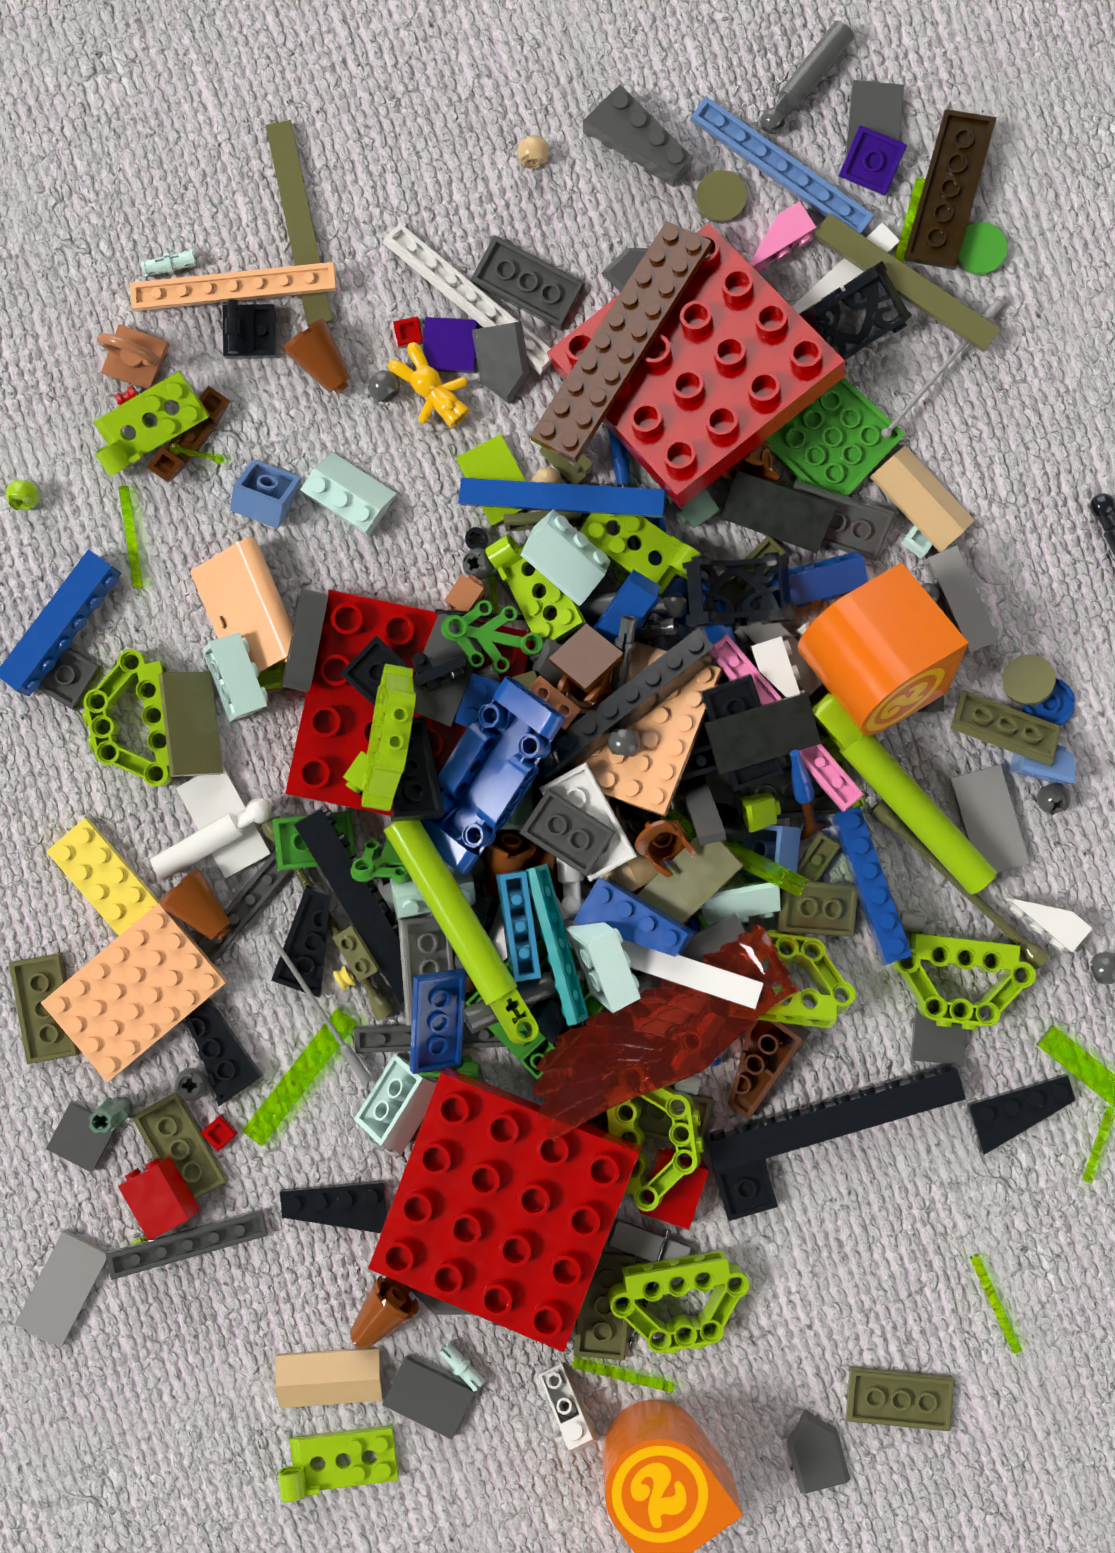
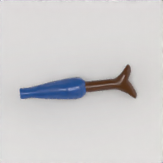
(804, 794)

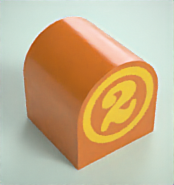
(884, 650)
(665, 1480)

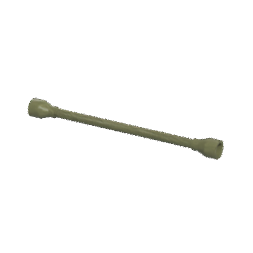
(1032, 953)
(379, 1004)

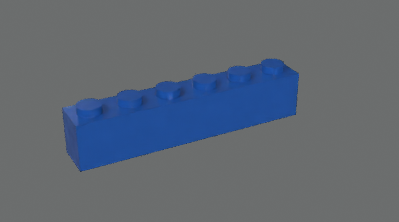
(59, 623)
(871, 886)

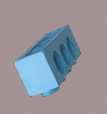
(518, 925)

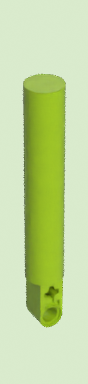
(905, 797)
(461, 927)

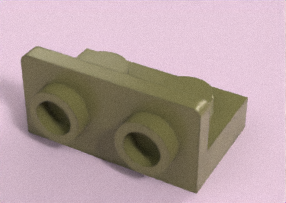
(568, 469)
(356, 953)

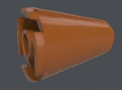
(319, 356)
(507, 854)
(197, 906)
(383, 1312)

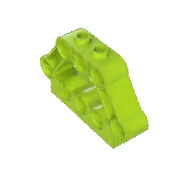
(112, 689)
(388, 737)
(824, 977)
(996, 998)
(674, 1169)
(716, 1310)

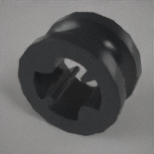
(478, 531)

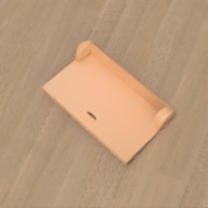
(245, 600)

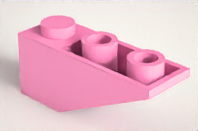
(788, 230)

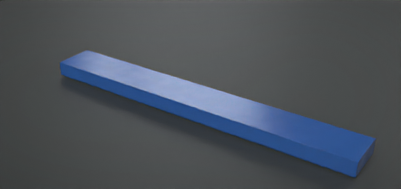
(562, 497)

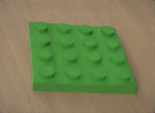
(834, 439)

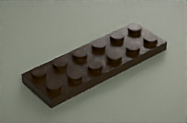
(950, 189)

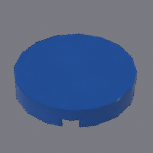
(1057, 707)

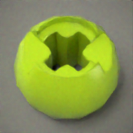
(22, 495)

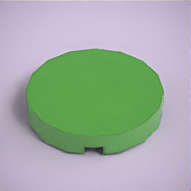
(982, 249)

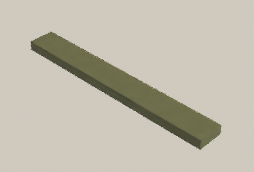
(297, 212)
(908, 283)

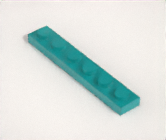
(557, 944)

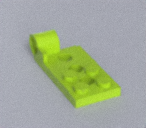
(123, 450)
(651, 538)
(507, 559)
(306, 1480)

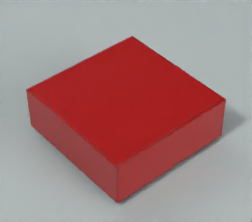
(408, 331)
(219, 1132)

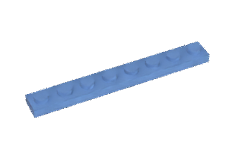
(779, 165)

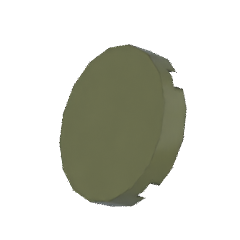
(721, 196)
(1029, 680)

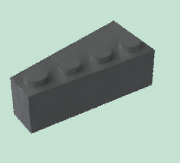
(632, 131)

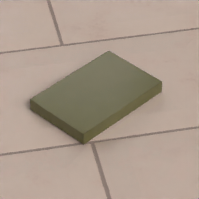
(820, 910)

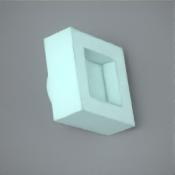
(916, 542)

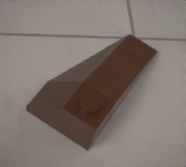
(764, 1058)

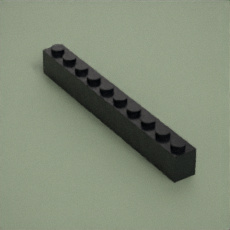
(834, 1118)

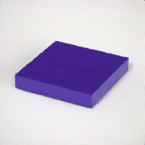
(872, 160)
(449, 344)

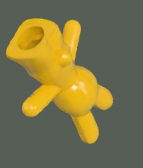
(428, 384)

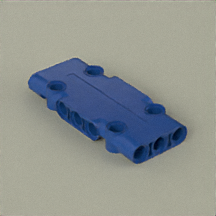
(491, 772)

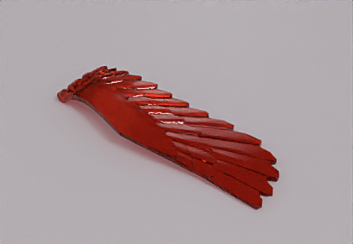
(655, 1038)

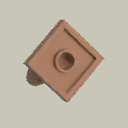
(133, 356)

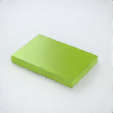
(493, 462)

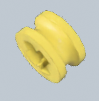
(344, 978)

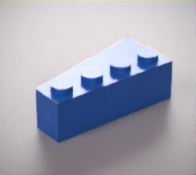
(633, 918)

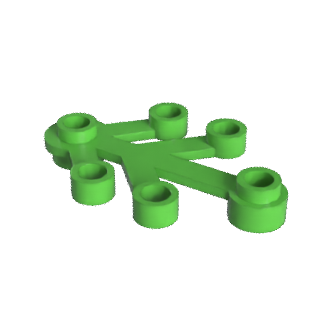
(487, 635)
(367, 868)

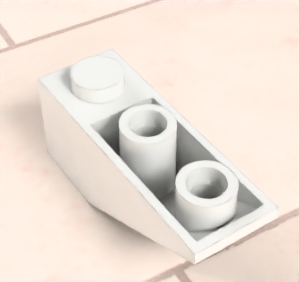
(775, 665)
(1060, 925)
(568, 1409)

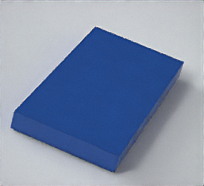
(437, 1020)

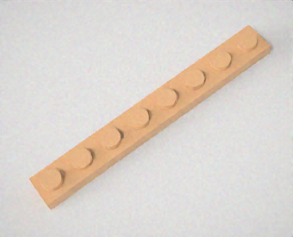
(233, 285)

